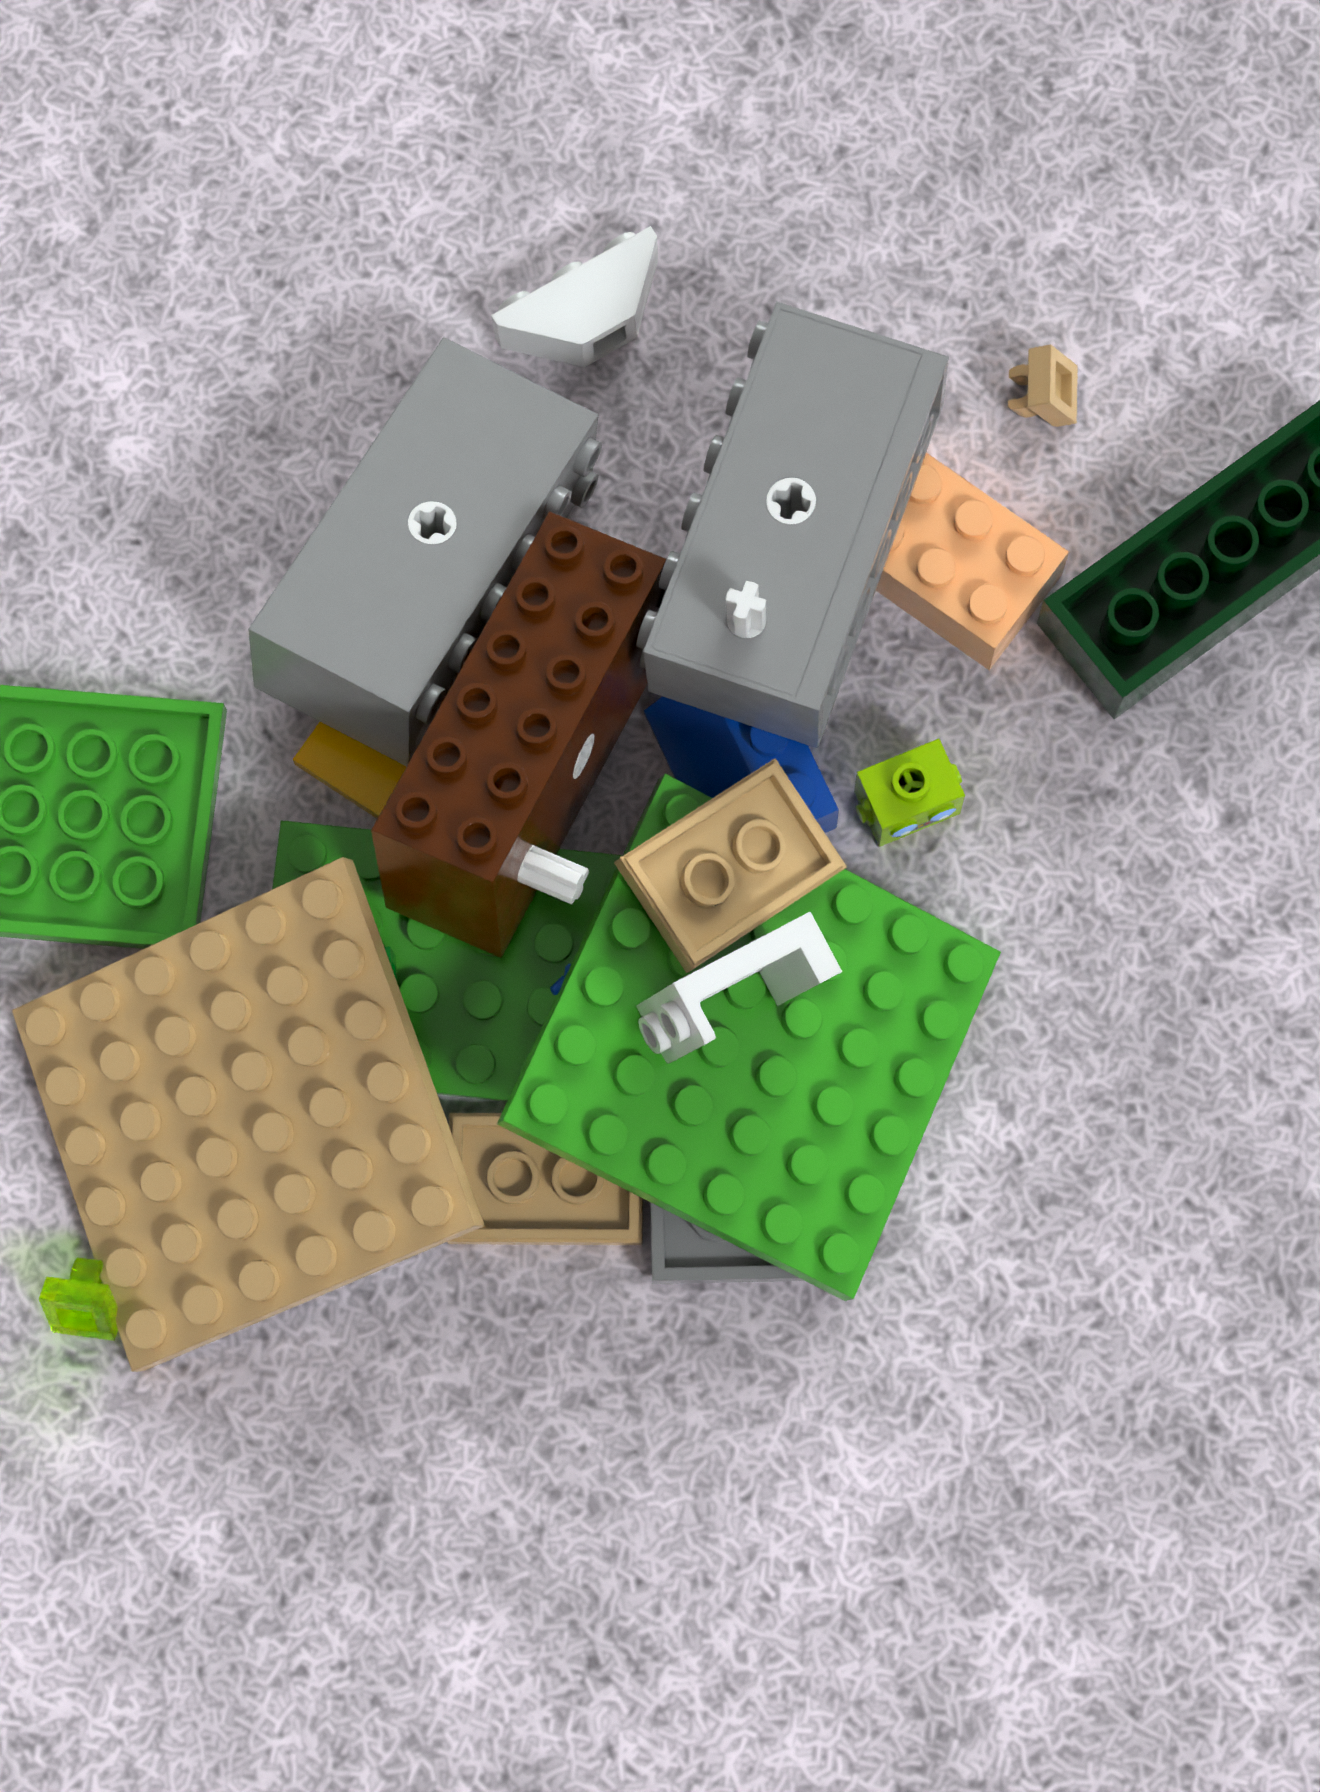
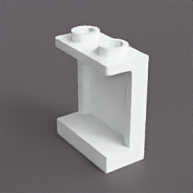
(787, 959)

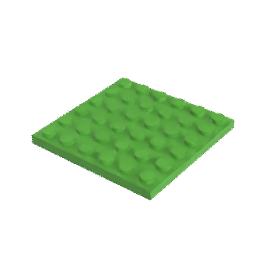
(798, 1110)

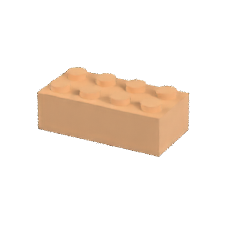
(968, 564)

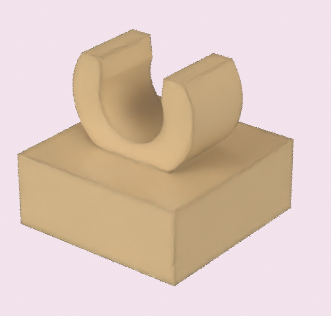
(1050, 384)

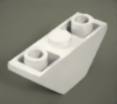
(585, 306)

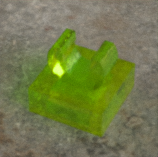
(80, 1303)

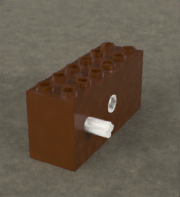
(520, 740)

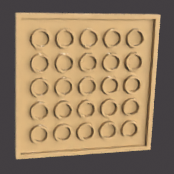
(246, 1116)

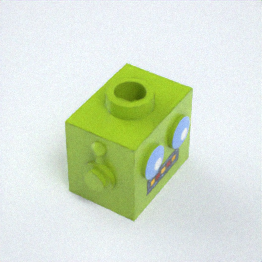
(896, 811)

